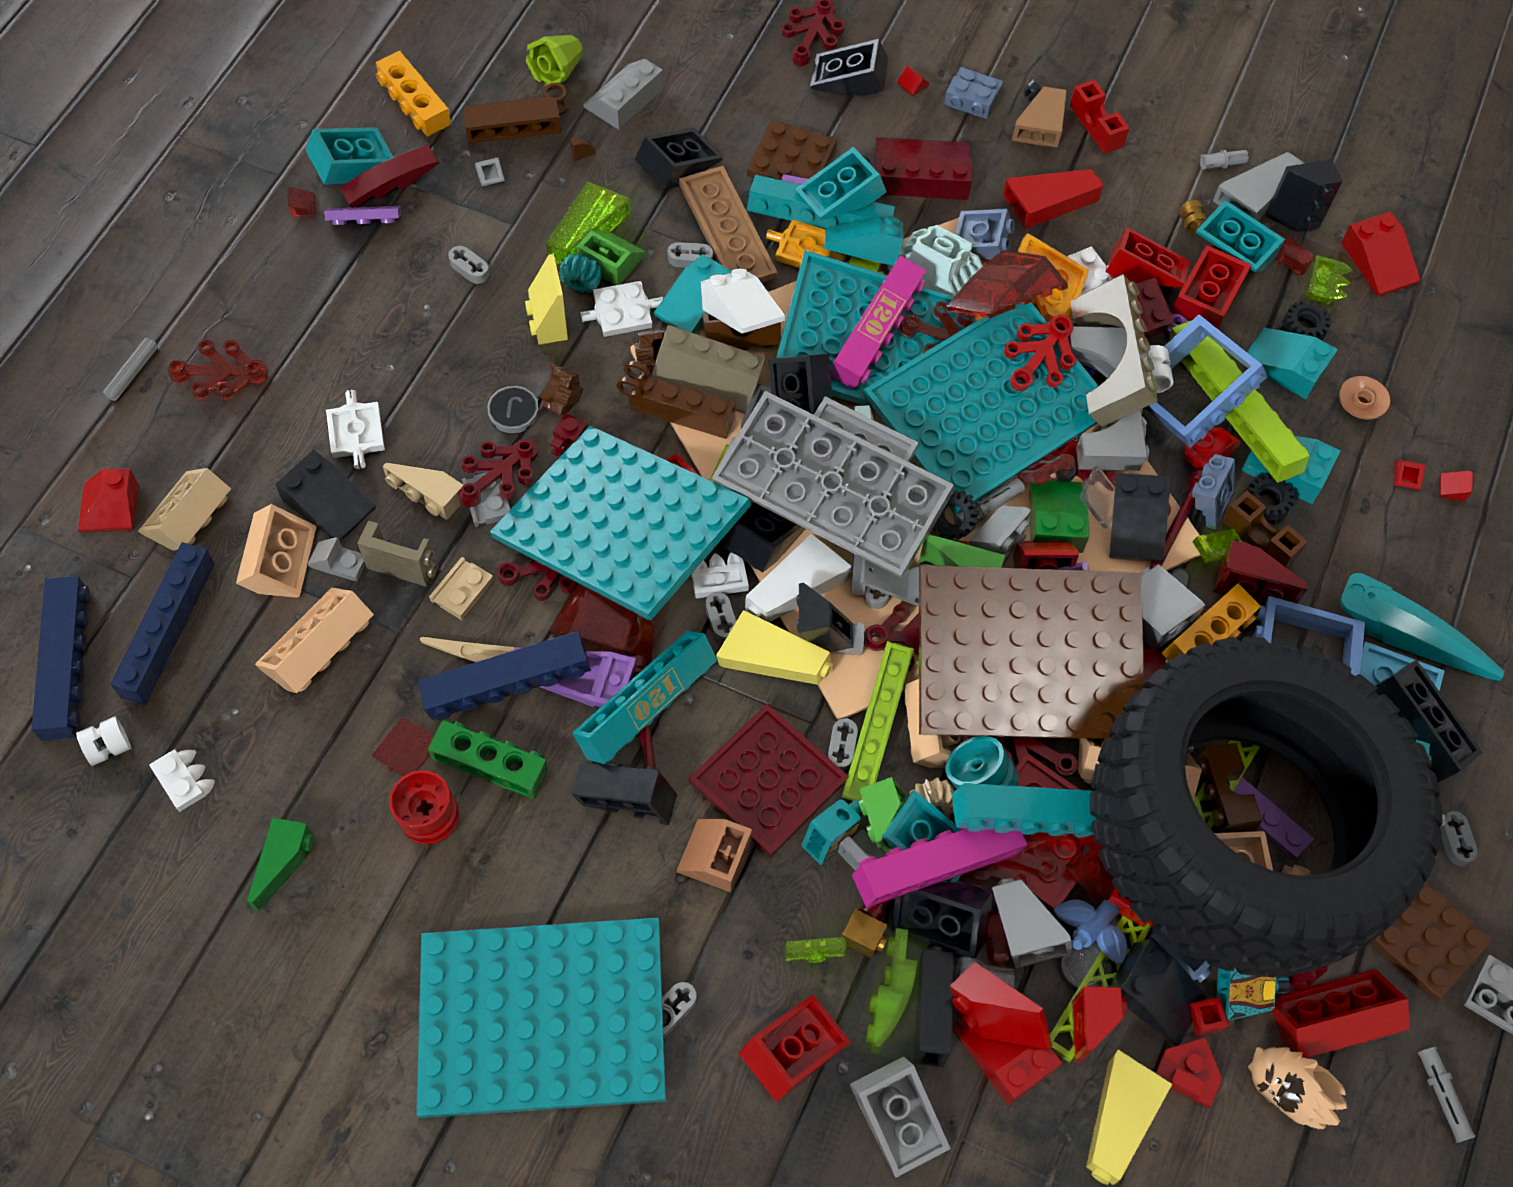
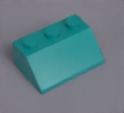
(1241, 236)

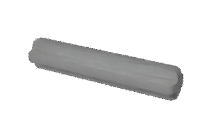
(130, 369)

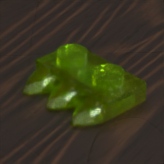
(1326, 279)

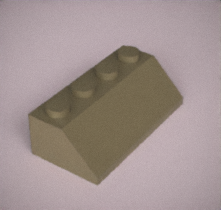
(708, 366)

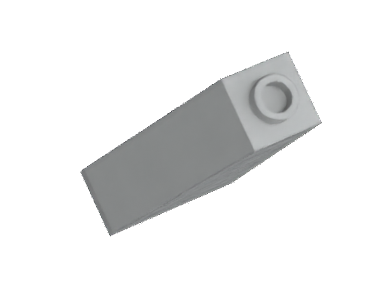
(1256, 187)

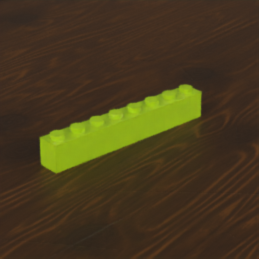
(1254, 418)

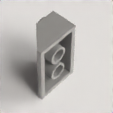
(627, 93)

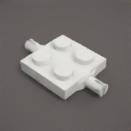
(621, 308)
(355, 429)

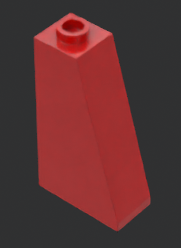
(1051, 195)

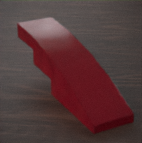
(384, 177)

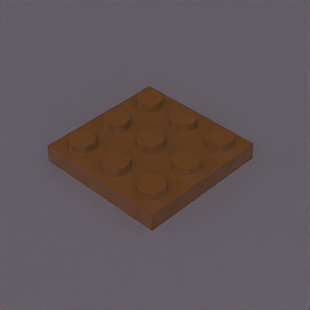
(790, 152)
(1433, 942)

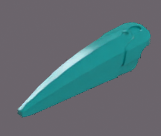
(1412, 627)

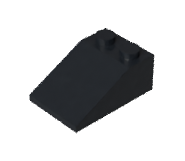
(851, 69)
(675, 156)
(324, 496)
(1140, 517)
(761, 537)
(946, 916)
(1157, 989)

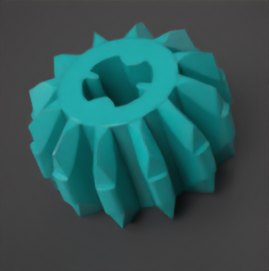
(580, 273)

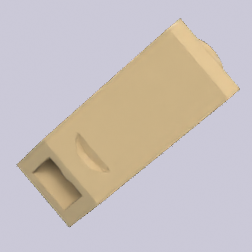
(430, 487)

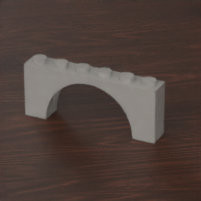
(1123, 443)

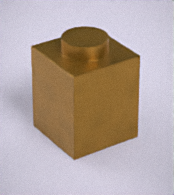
(865, 934)

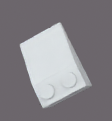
(740, 301)

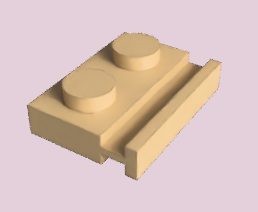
(461, 588)

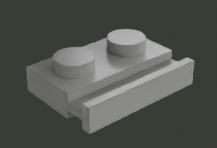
(492, 505)

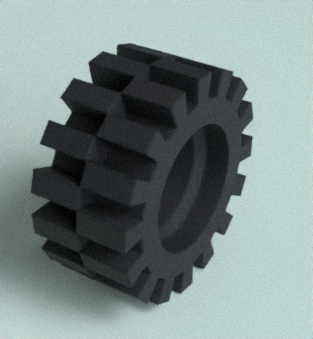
(1309, 313)
(1278, 491)
(970, 517)

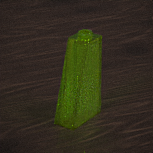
(592, 210)

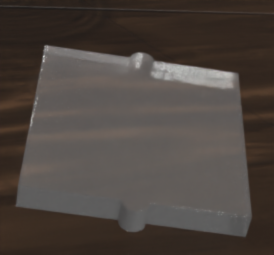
(1099, 496)

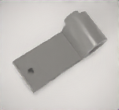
(903, 588)

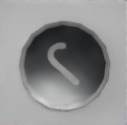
(513, 409)

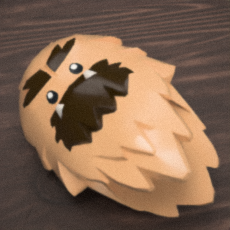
(1298, 1086)

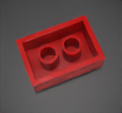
(1211, 287)

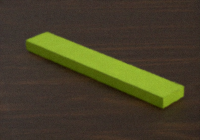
(878, 720)

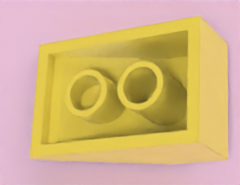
(547, 305)

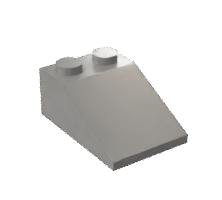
(900, 1116)

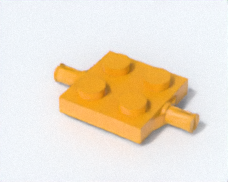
(799, 238)

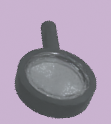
(1076, 966)

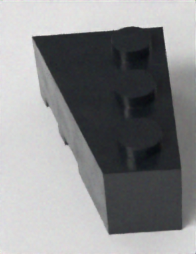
(625, 788)

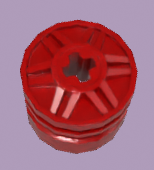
(415, 796)

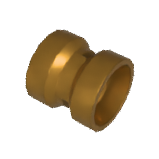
(1192, 215)

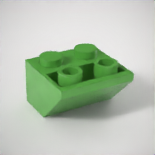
(611, 253)
(881, 804)

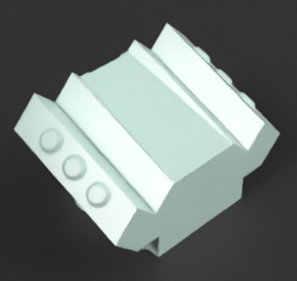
(943, 257)

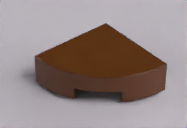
(581, 149)

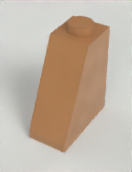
(1042, 119)

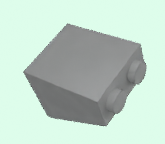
(1166, 607)
(1029, 926)

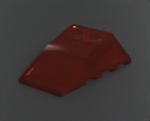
(1005, 281)
(605, 623)

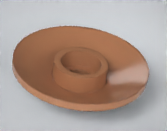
(1364, 397)

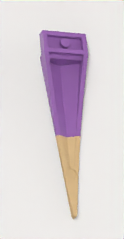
(594, 688)

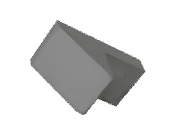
(336, 560)

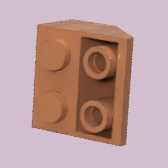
(715, 852)

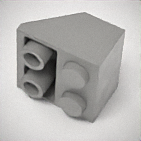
(1003, 530)
(1491, 992)

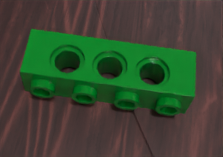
(496, 771)

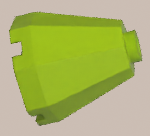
(553, 57)

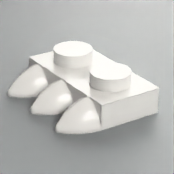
(719, 576)
(181, 780)

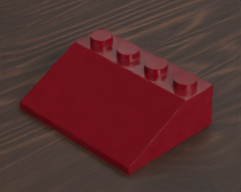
(924, 168)

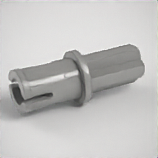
(1223, 159)

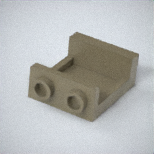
(396, 560)

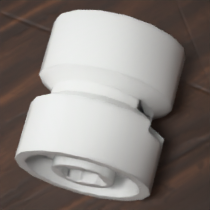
(1162, 370)
(113, 737)

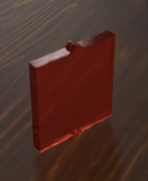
(404, 747)

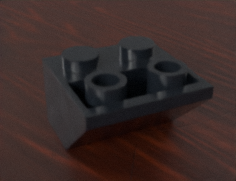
(822, 622)

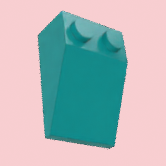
(346, 152)
(842, 186)
(869, 239)
(683, 302)
(1292, 359)
(1310, 483)
(917, 821)

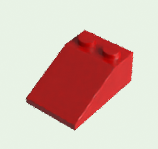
(1381, 253)
(1145, 259)
(998, 1010)
(794, 1047)
(1009, 1066)

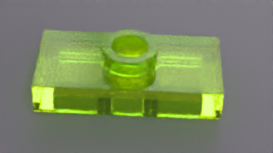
(1214, 545)
(815, 949)

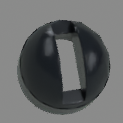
(1032, 88)
(1071, 474)

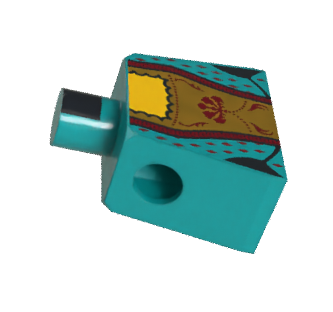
(831, 828)
(1248, 994)

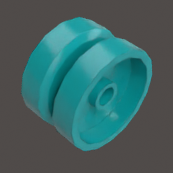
(981, 762)

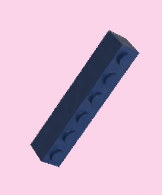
(162, 623)
(60, 658)
(504, 676)

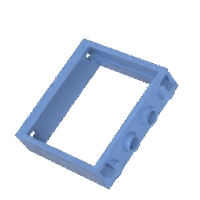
(1232, 397)
(1317, 620)

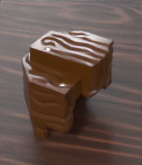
(648, 347)
(561, 391)

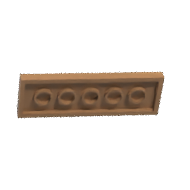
(726, 223)

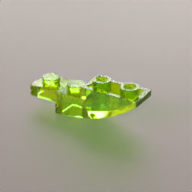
(891, 1001)

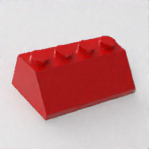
(1340, 1013)

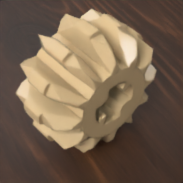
(938, 794)

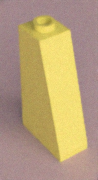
(771, 651)
(1124, 1114)

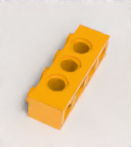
(413, 94)
(1217, 623)

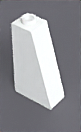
(808, 563)

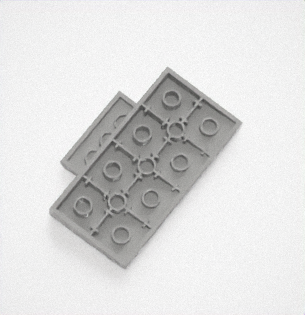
(837, 478)

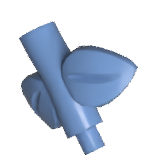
(1094, 926)

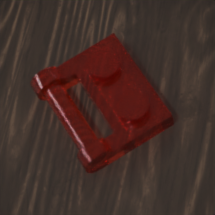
(1042, 469)

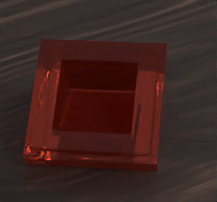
(300, 202)

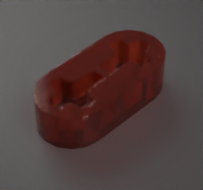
(996, 942)

